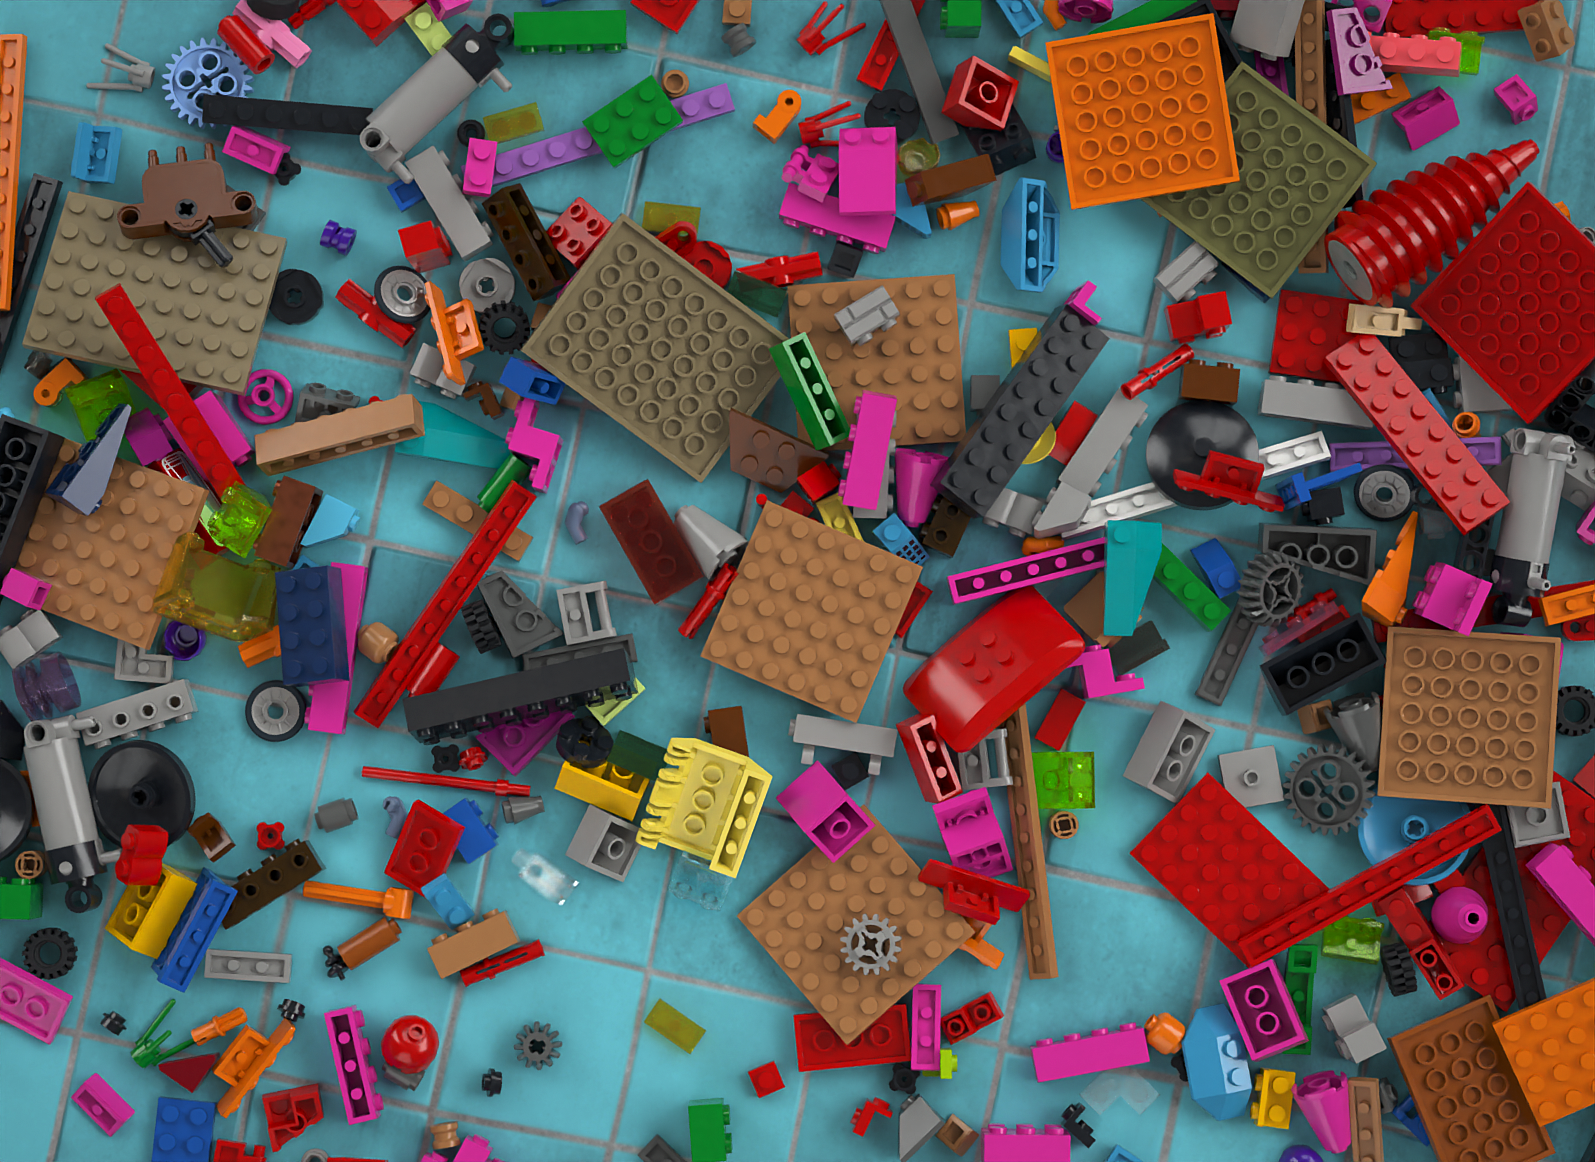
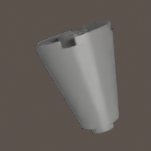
(709, 540)

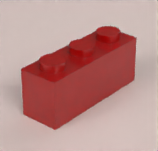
(929, 758)

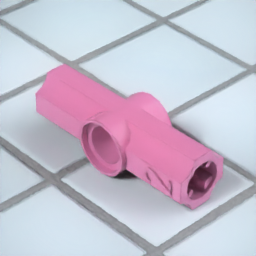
(274, 35)

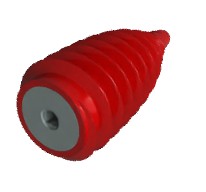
(1419, 220)

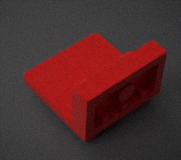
(578, 231)

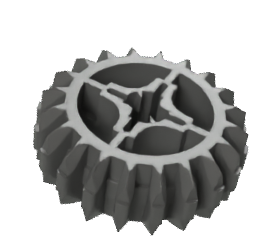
(1270, 589)

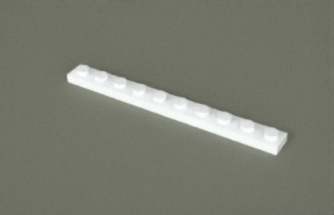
(1148, 500)

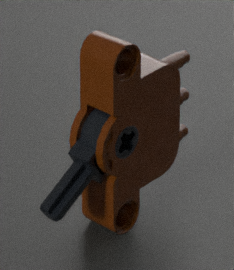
(189, 188)

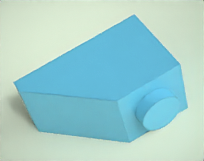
(330, 522)

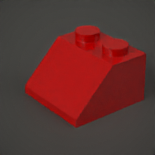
(980, 95)

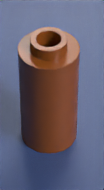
(369, 942)

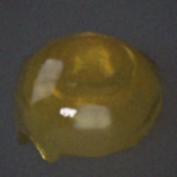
(917, 156)

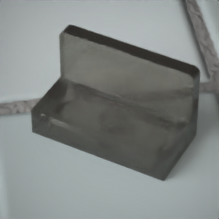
(1137, 649)

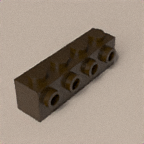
(526, 242)
(946, 527)
(272, 880)

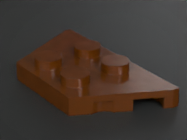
(768, 452)

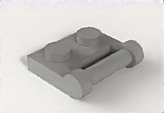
(576, 613)
(975, 764)

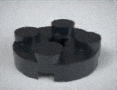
(897, 101)
(310, 302)
(587, 730)

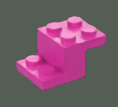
(534, 444)
(1451, 597)
(1098, 676)
(973, 834)

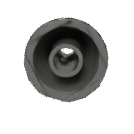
(1358, 727)

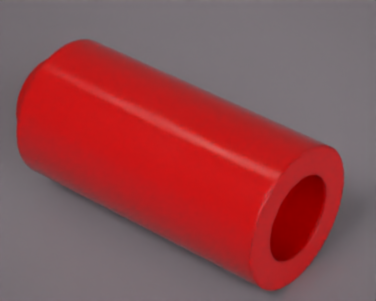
(245, 44)
(433, 671)

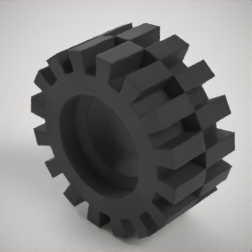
(499, 311)
(481, 626)
(1587, 700)
(33, 958)
(1398, 969)

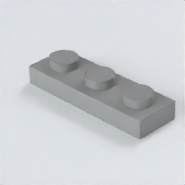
(248, 965)

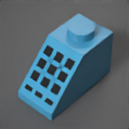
(911, 217)
(899, 540)

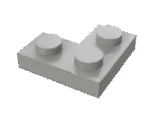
(137, 665)

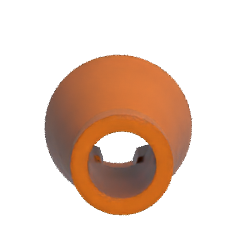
(954, 214)
(1466, 425)

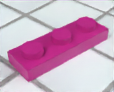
(926, 1027)

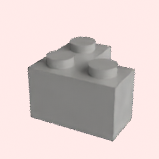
(1354, 1032)

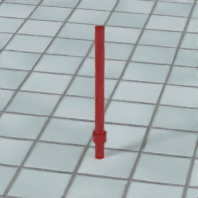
(500, 788)

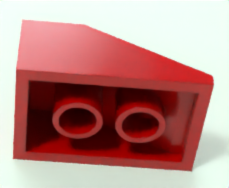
(379, 17)

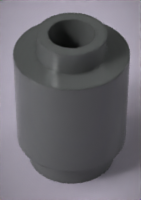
(336, 814)
(401, 1079)

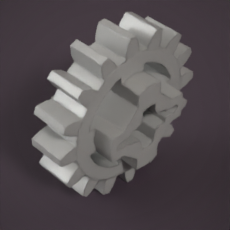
(860, 952)

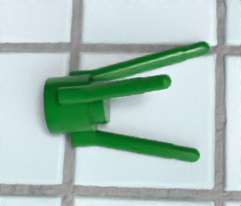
(148, 1051)

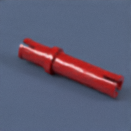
(1134, 386)
(715, 591)
(471, 976)

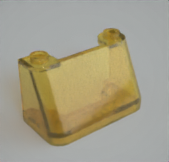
(216, 592)

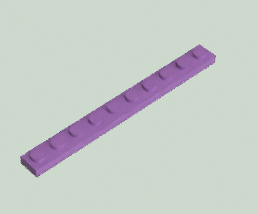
(580, 144)

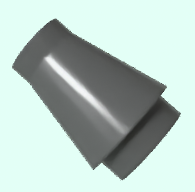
(521, 808)

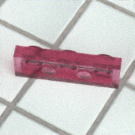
(1297, 627)

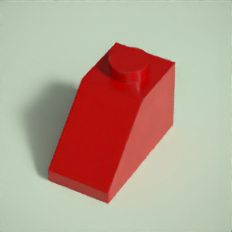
(819, 481)

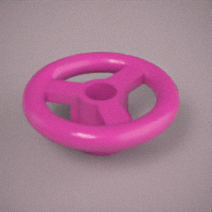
(280, 413)

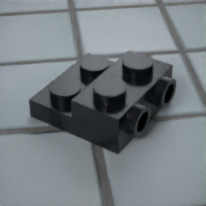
(1424, 360)

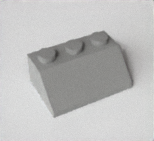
(1169, 752)

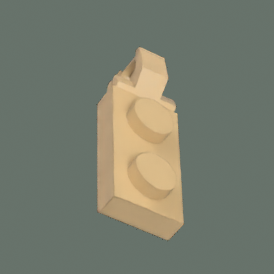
(1380, 320)

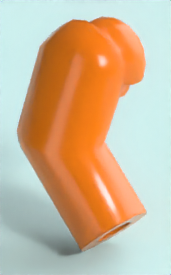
(1052, 13)
(1033, 545)

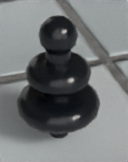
(334, 961)

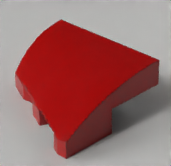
(291, 1112)

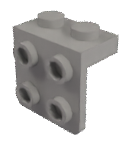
(1580, 478)

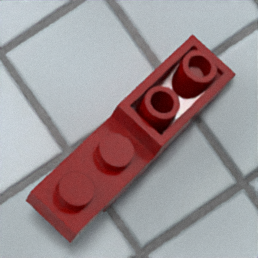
(1422, 943)

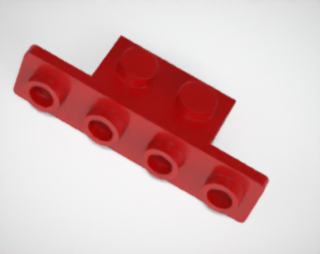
(1232, 479)
(973, 893)

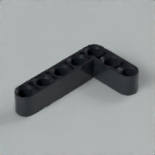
(1569, 410)
(1465, 545)

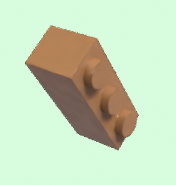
(472, 943)

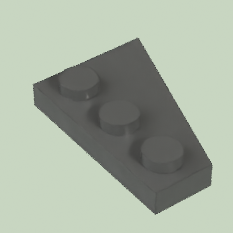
(515, 615)

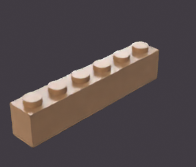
(339, 434)

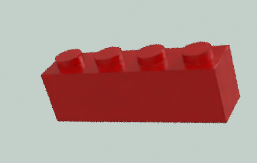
(425, 246)

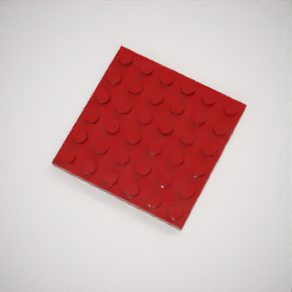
(1520, 303)

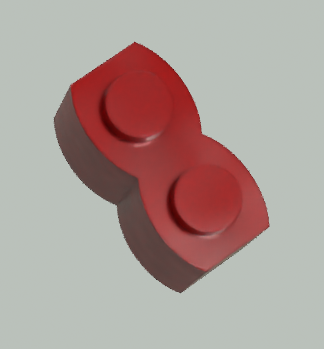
(141, 855)

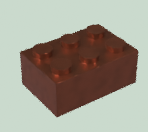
(288, 521)

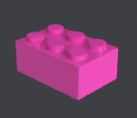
(1264, 1010)
(1025, 1143)

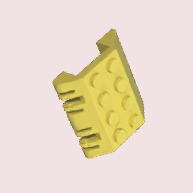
(705, 803)

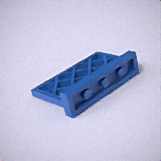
(1296, 490)
(194, 931)

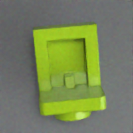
(948, 1064)

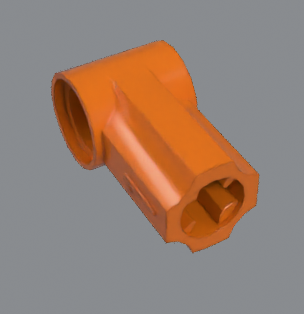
(261, 648)

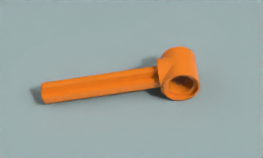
(394, 902)

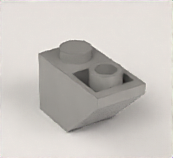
(1063, 513)

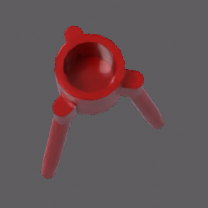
(811, 38)
(812, 128)

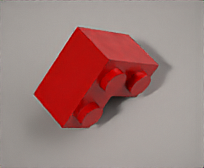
(1203, 316)

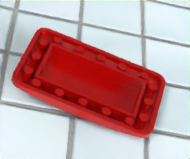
(993, 667)

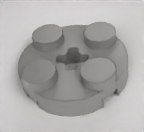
(484, 270)

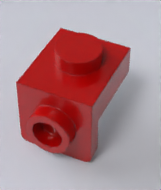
(862, 1117)

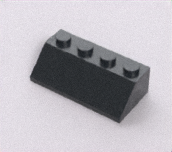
(1321, 664)

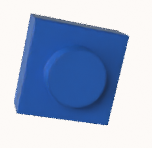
(405, 194)

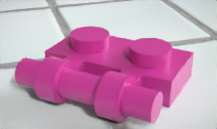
(819, 176)

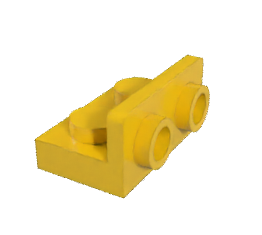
(1273, 1098)

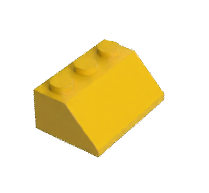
(604, 786)
(150, 913)

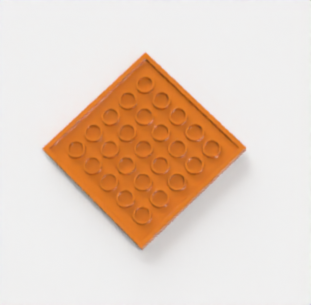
(1142, 111)

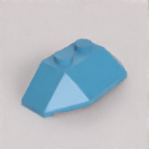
(1030, 236)
(1217, 1063)

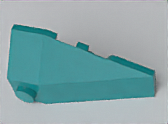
(454, 440)
(1129, 566)

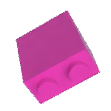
(224, 428)
(825, 811)

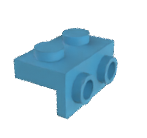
(96, 153)

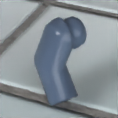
(574, 519)
(397, 814)

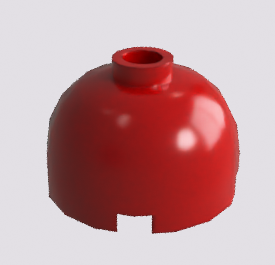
(410, 1044)

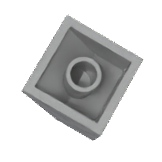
(605, 843)

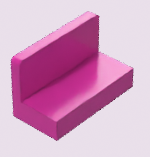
(1427, 117)
(255, 148)
(1078, 299)

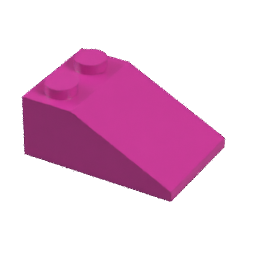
(867, 171)

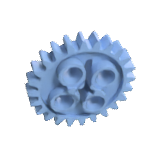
(193, 63)

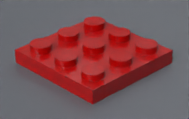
(1308, 331)

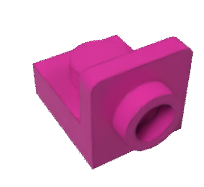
(1517, 99)

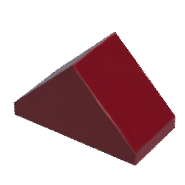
(190, 1071)

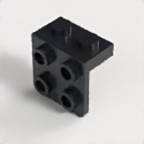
(1005, 147)

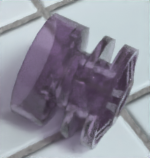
(39, 690)

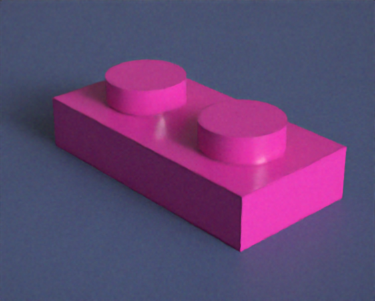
(479, 167)

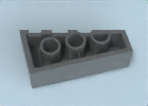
(1331, 549)

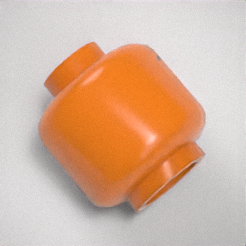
(1164, 1033)

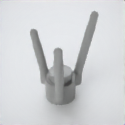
(140, 74)

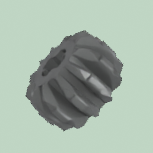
(537, 1055)

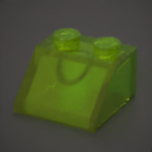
(96, 398)
(239, 518)
(1064, 779)

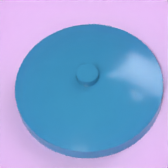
(1400, 822)

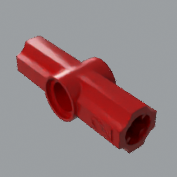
(785, 269)
(366, 307)

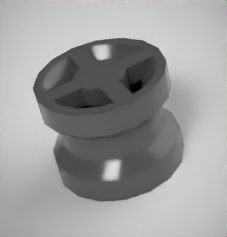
(738, 39)

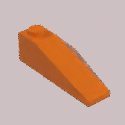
(1388, 591)

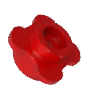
(472, 758)
(264, 841)

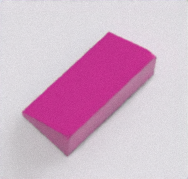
(103, 1104)

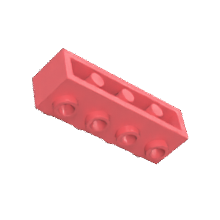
(1417, 54)

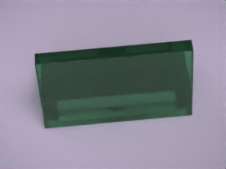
(757, 293)
(637, 755)

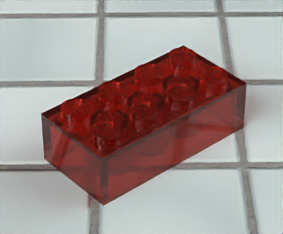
(651, 542)

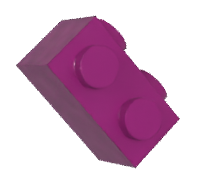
(148, 436)

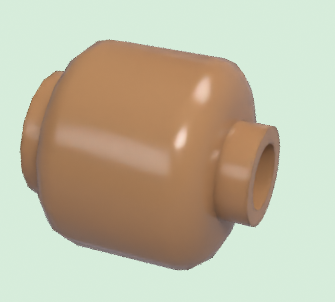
(377, 642)

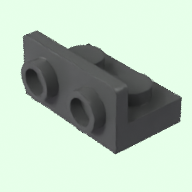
(318, 401)

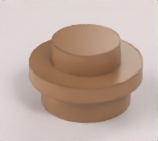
(675, 83)

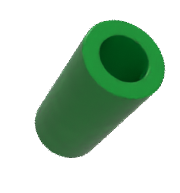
(511, 469)

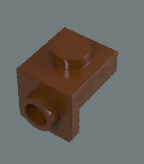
(211, 836)

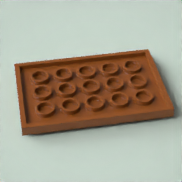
(1468, 1088)

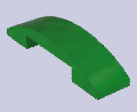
(1299, 980)

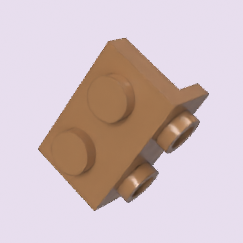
(1546, 29)

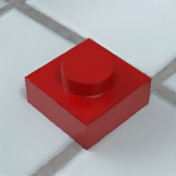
(766, 1079)

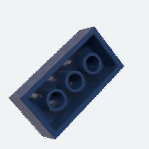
(312, 626)

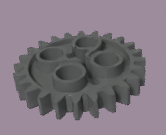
(1348, 773)

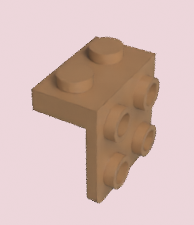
(1088, 611)

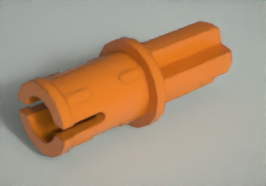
(219, 1026)

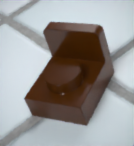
(489, 403)

